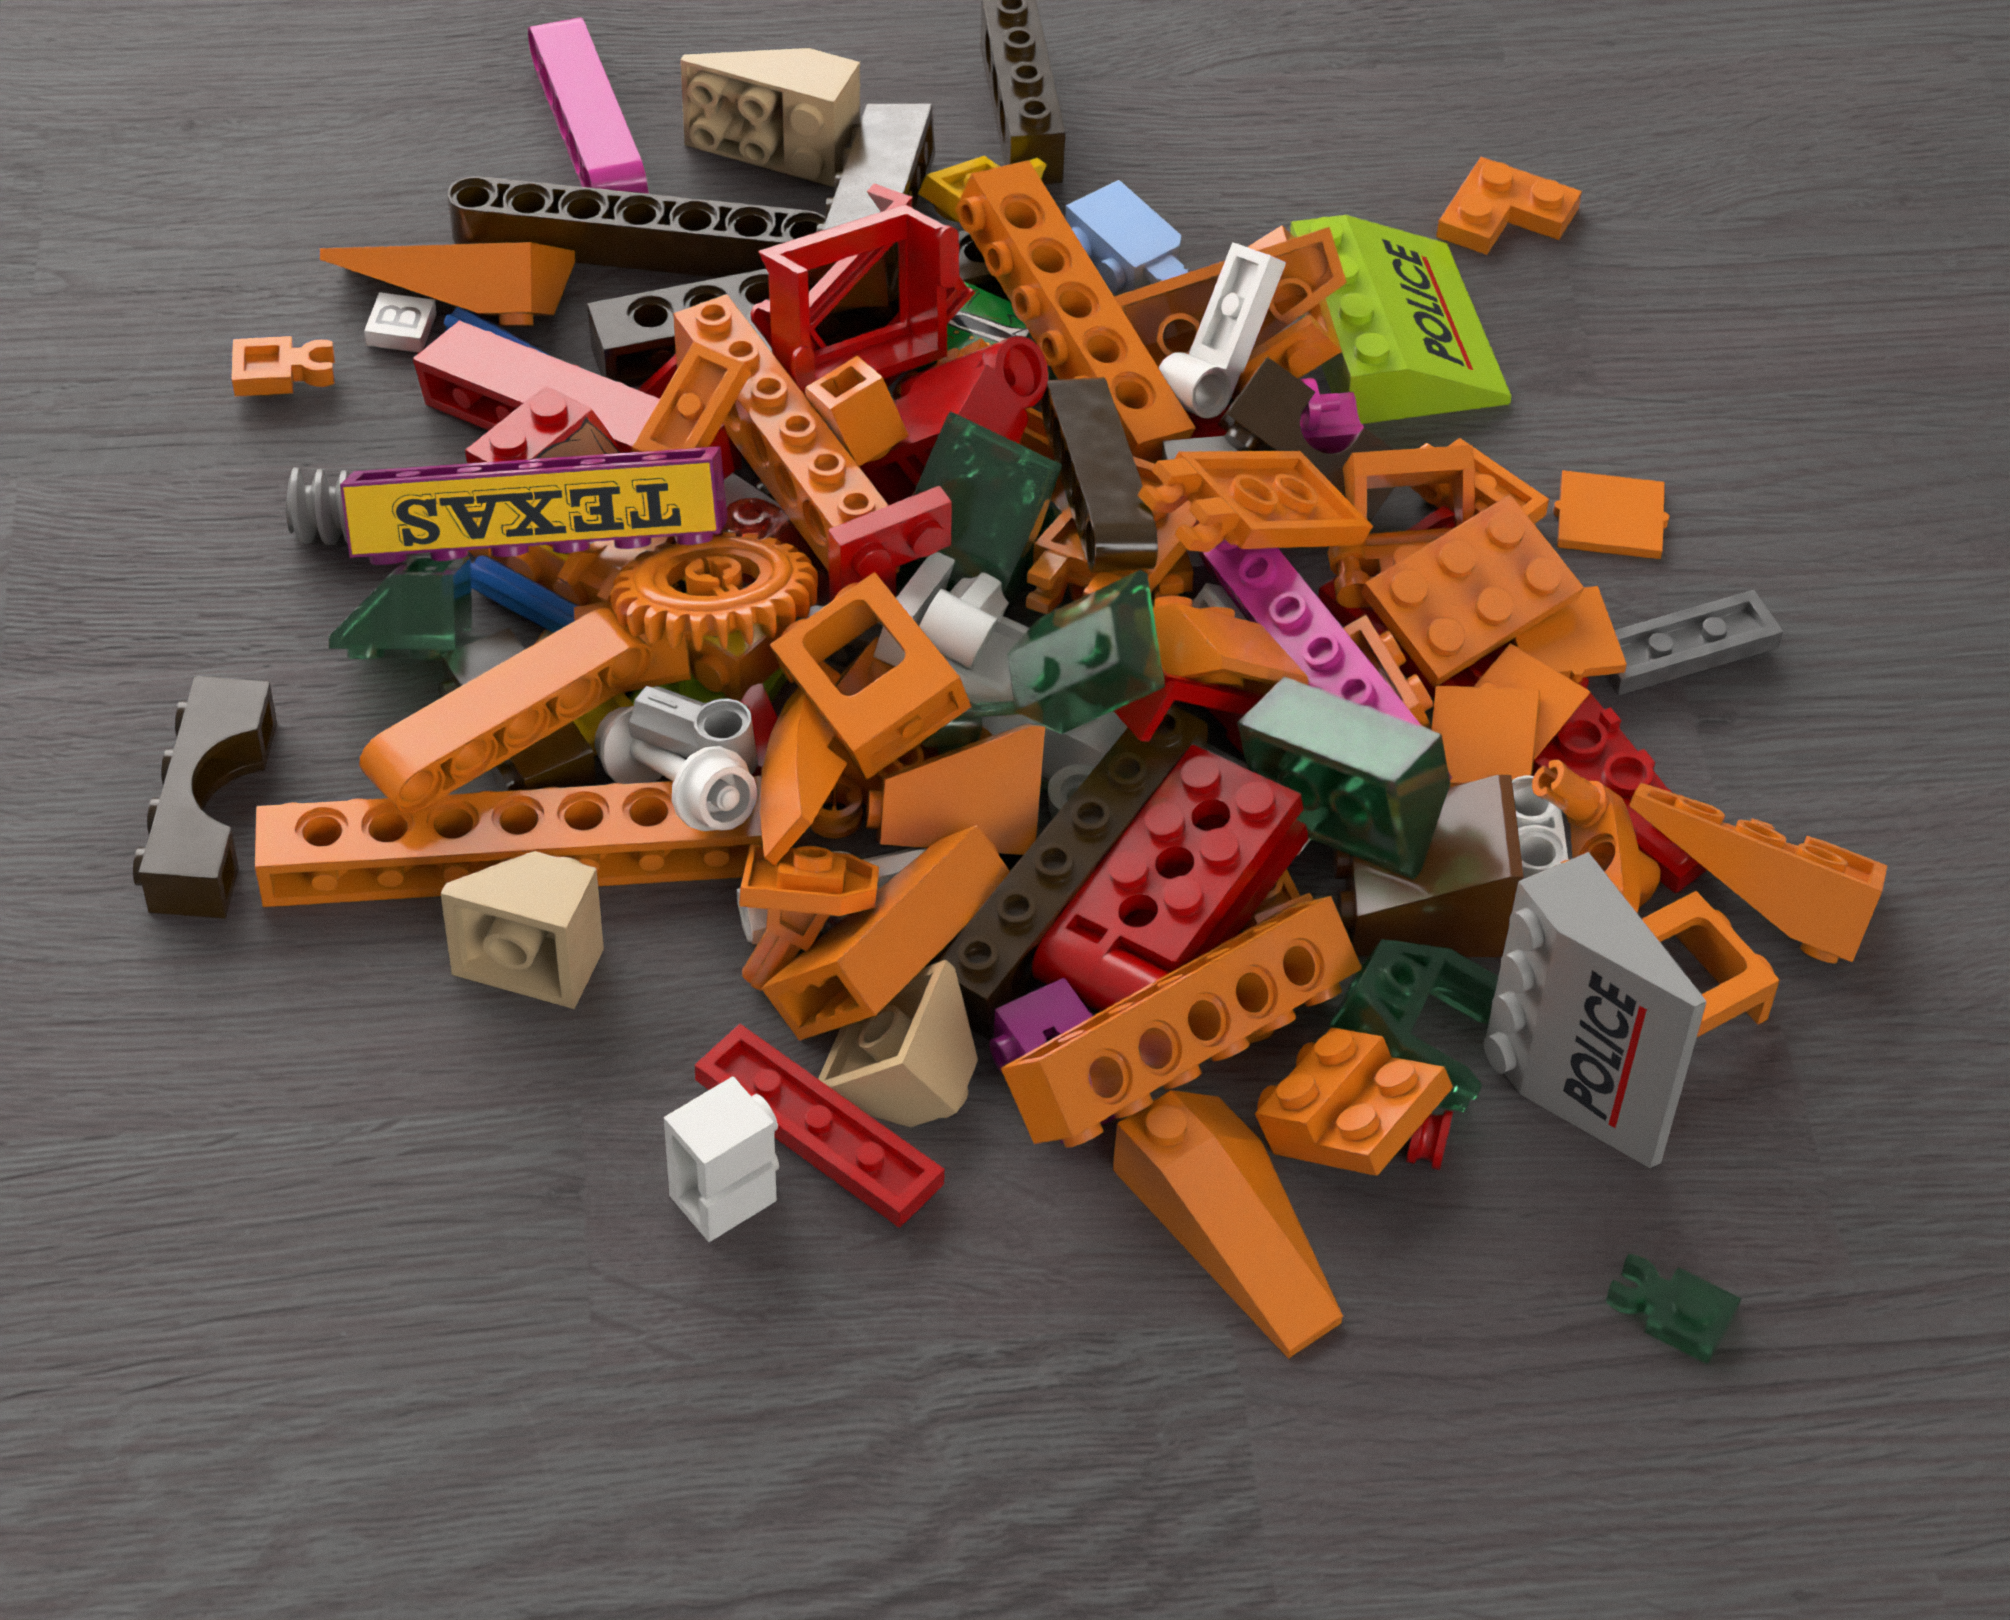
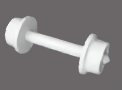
(708, 787)

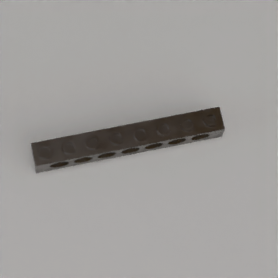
(637, 334)

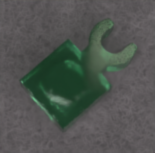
(1681, 1311)

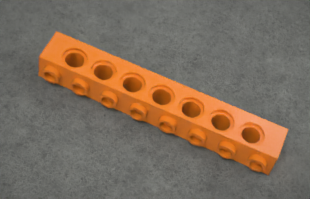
(380, 853)

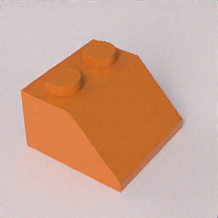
(1220, 648)

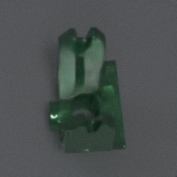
(1392, 991)

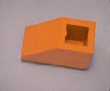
(858, 410)

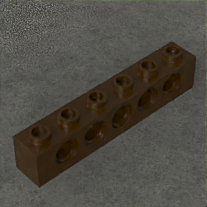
(1000, 941)

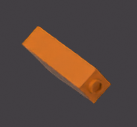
(881, 949)

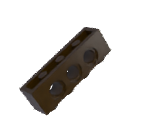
(1022, 85)

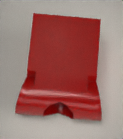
(983, 386)

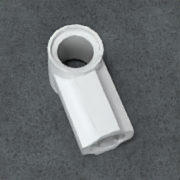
(965, 618)

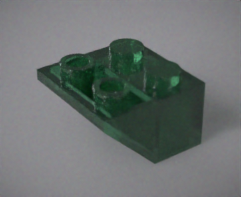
(416, 608)

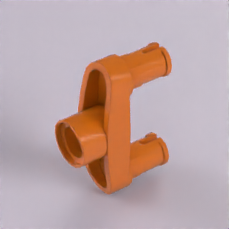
(1600, 827)

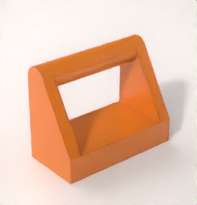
(1412, 468)

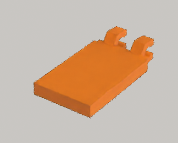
(1254, 501)
(1061, 559)

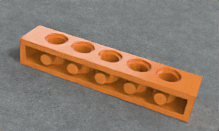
(1068, 302)
(780, 429)
(1223, 997)

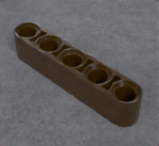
(1099, 475)

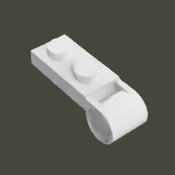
(1226, 333)

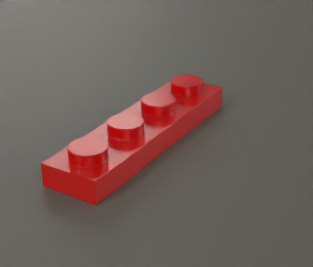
(826, 1127)

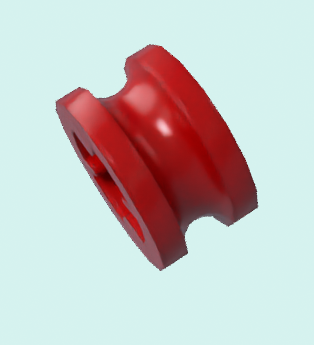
(1431, 1139)

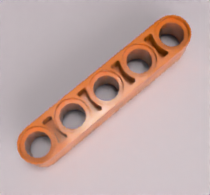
(504, 710)

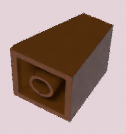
(1464, 886)

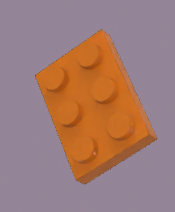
(1472, 590)

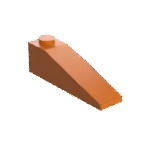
(484, 278)
(1171, 310)
(1805, 890)
(1229, 1210)

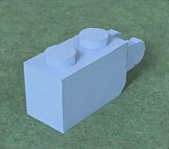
(1125, 238)

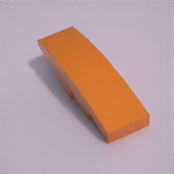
(796, 772)

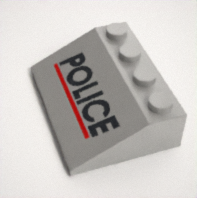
(1592, 1011)

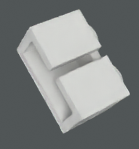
(722, 1157)

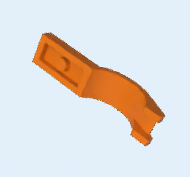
(683, 419)

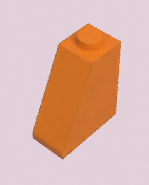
(978, 784)

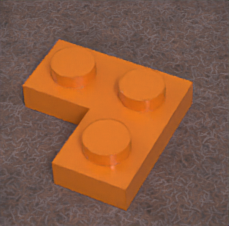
(1504, 195)

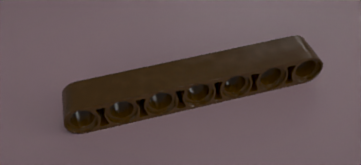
(624, 226)

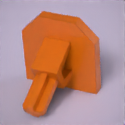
(799, 898)

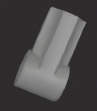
(690, 725)

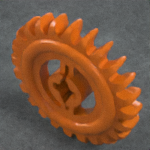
(714, 588)

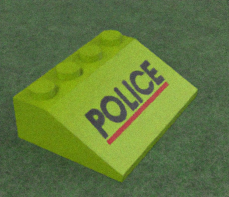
(1404, 326)

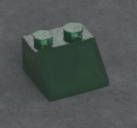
(1088, 657)

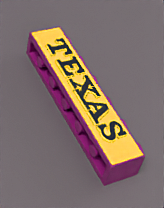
(535, 504)

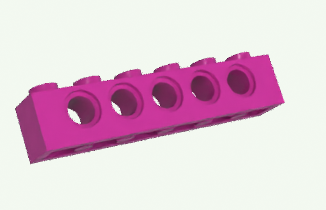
(1280, 600)

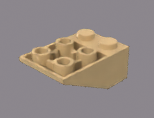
(773, 108)

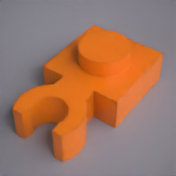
(273, 365)

